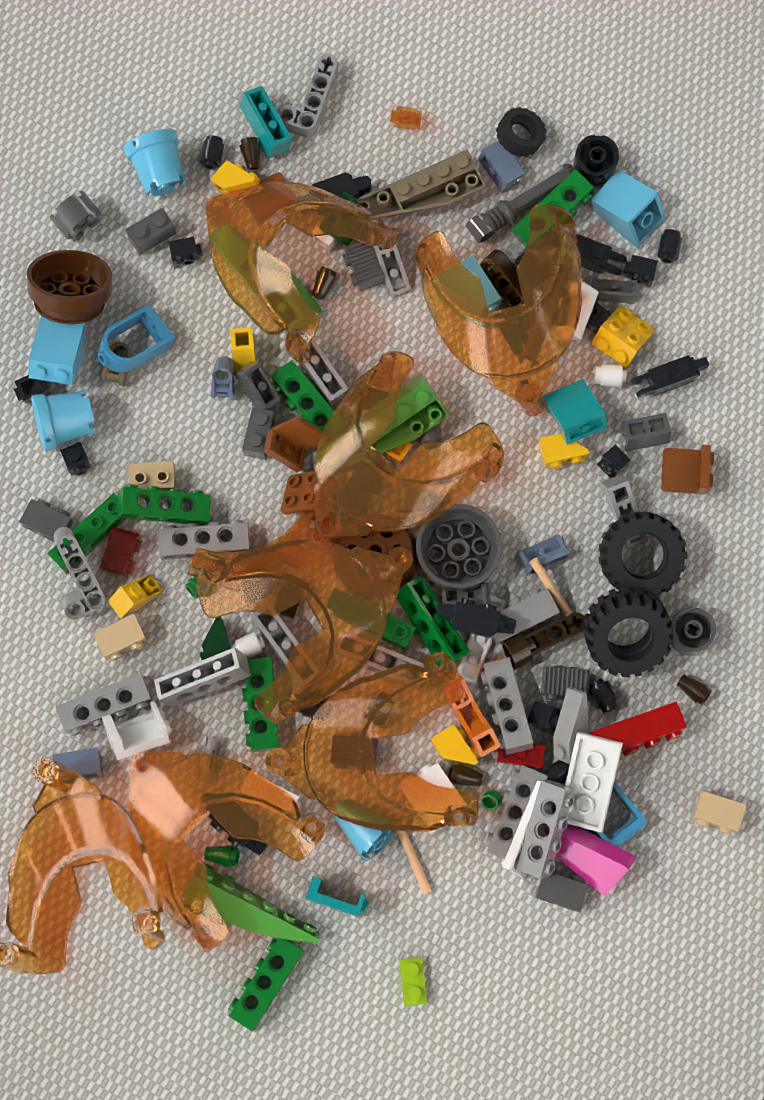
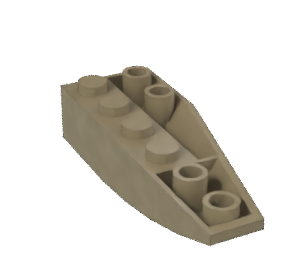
(426, 189)

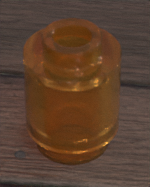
(406, 117)

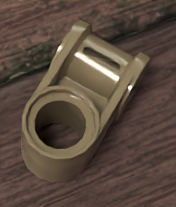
(110, 375)

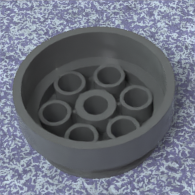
(483, 531)

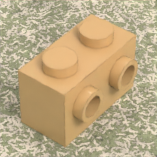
(153, 474)
(120, 637)
(718, 812)

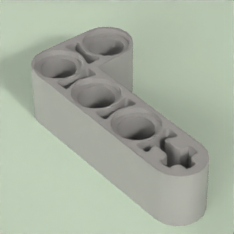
(314, 94)
(78, 569)

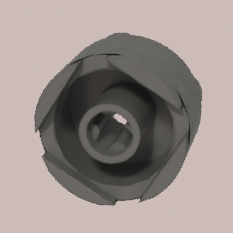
(75, 216)
(694, 619)

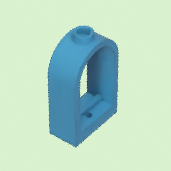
(153, 325)
(630, 827)

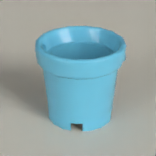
(156, 161)
(62, 417)

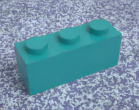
(265, 122)

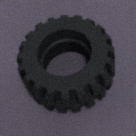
(643, 523)
(637, 656)

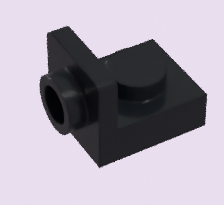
(76, 459)

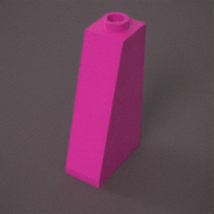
(593, 858)

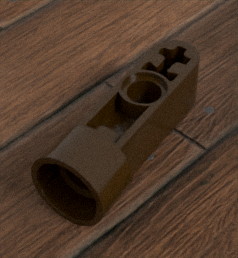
(499, 270)
(522, 648)

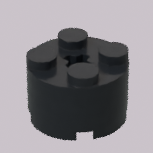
(586, 158)

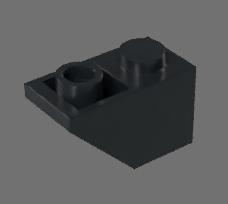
(544, 717)

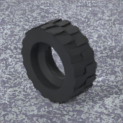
(511, 141)

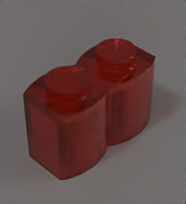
(120, 552)

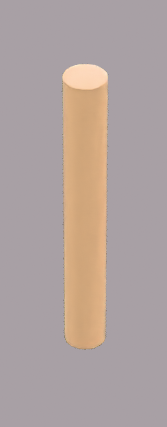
(548, 583)
(415, 864)

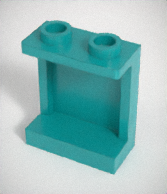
(575, 411)
(314, 896)

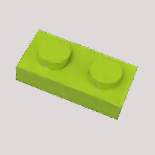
(413, 981)

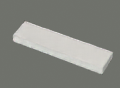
(472, 663)

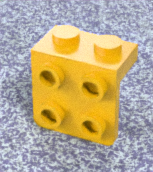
(622, 336)

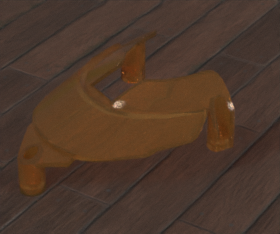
(261, 284)
(520, 343)
(365, 491)
(346, 593)
(336, 758)
(176, 795)
(71, 830)

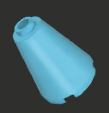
(364, 839)

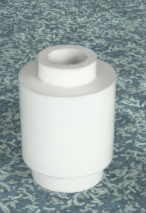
(610, 375)
(249, 645)

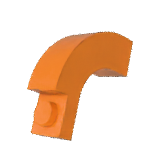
(474, 724)

